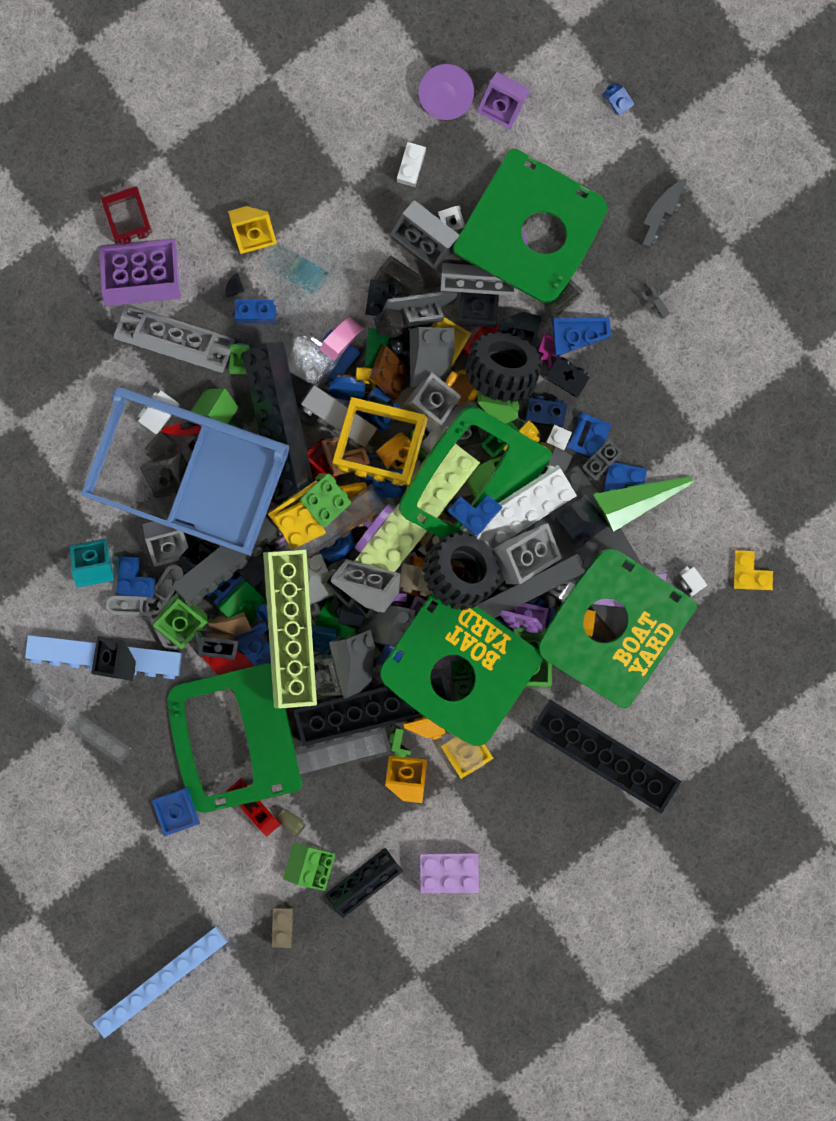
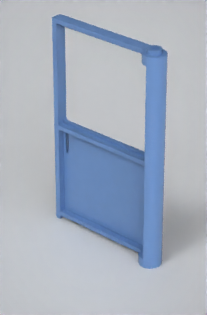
(224, 483)

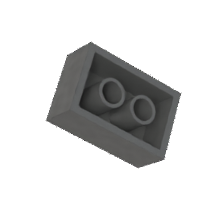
(424, 234)

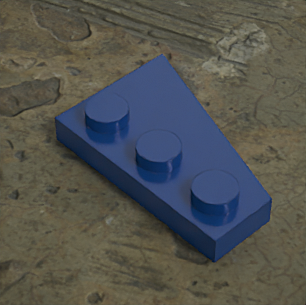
(576, 333)
(254, 645)

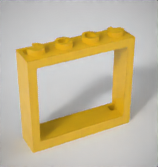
(389, 412)

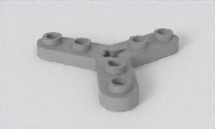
(140, 605)

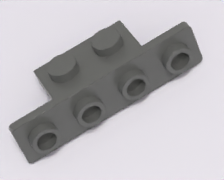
(422, 308)

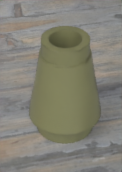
(291, 822)

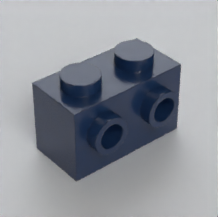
(546, 412)

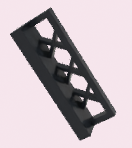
(366, 885)

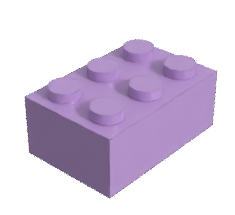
(449, 873)

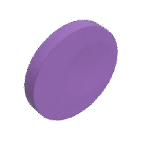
(446, 91)
(373, 527)

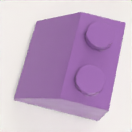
(503, 100)

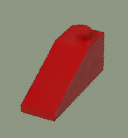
(257, 812)

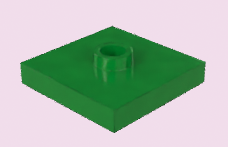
(242, 599)

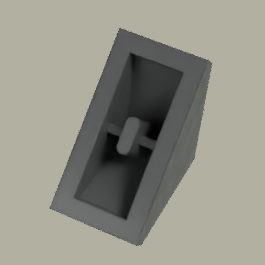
(558, 457)

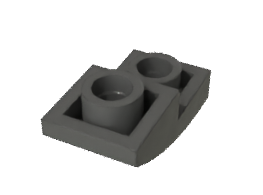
(601, 459)

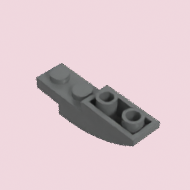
(665, 205)

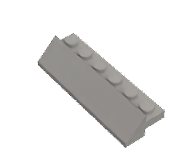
(174, 338)

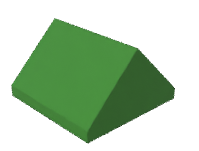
(216, 405)

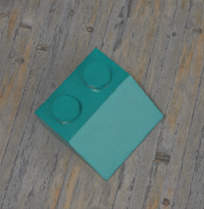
(91, 563)

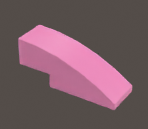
(341, 338)

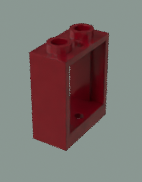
(120, 197)

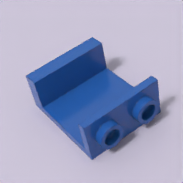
(255, 312)

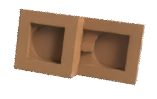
(234, 625)

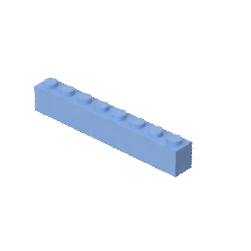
(82, 653)
(160, 982)

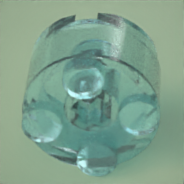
(307, 273)

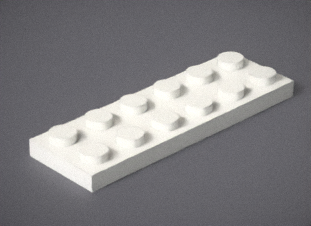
(527, 507)

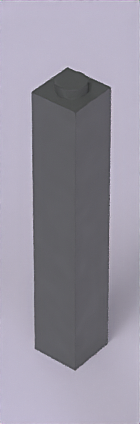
(534, 586)

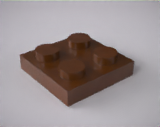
(389, 372)

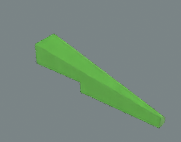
(628, 503)

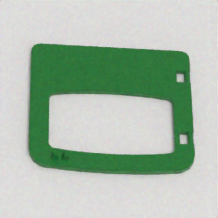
(518, 467)
(266, 732)

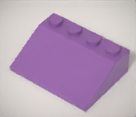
(139, 272)

